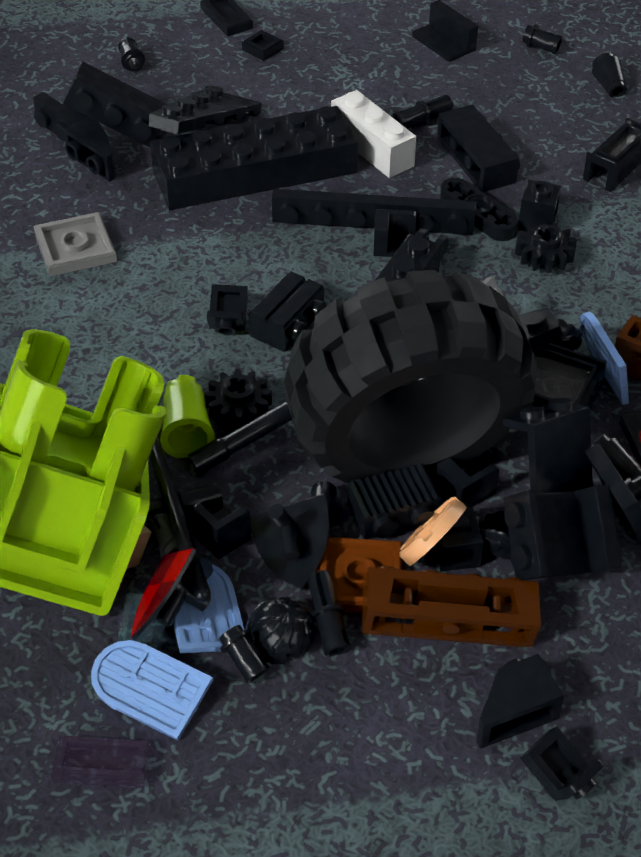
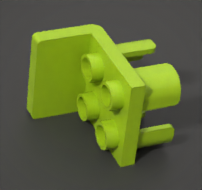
(73, 476)

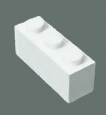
(379, 136)

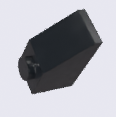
(519, 701)

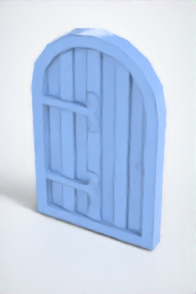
(602, 348)
(200, 630)
(149, 686)

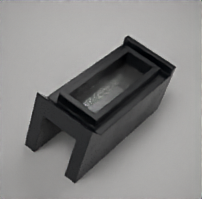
(618, 154)

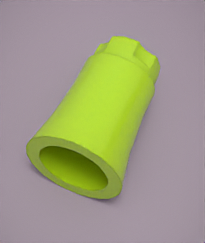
(186, 418)

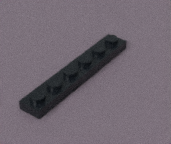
(359, 210)

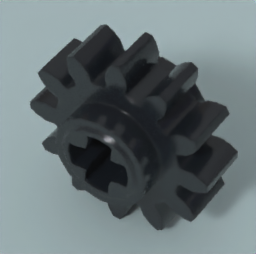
(545, 246)
(238, 398)

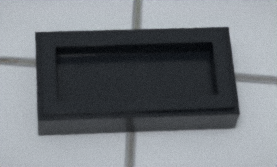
(227, 16)

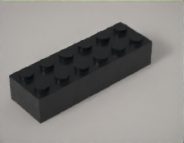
(253, 157)

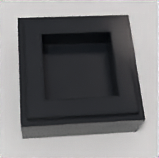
(262, 45)

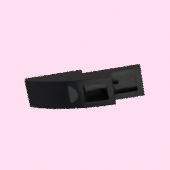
(83, 135)

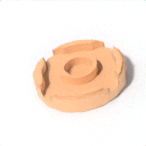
(432, 531)

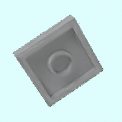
(74, 244)

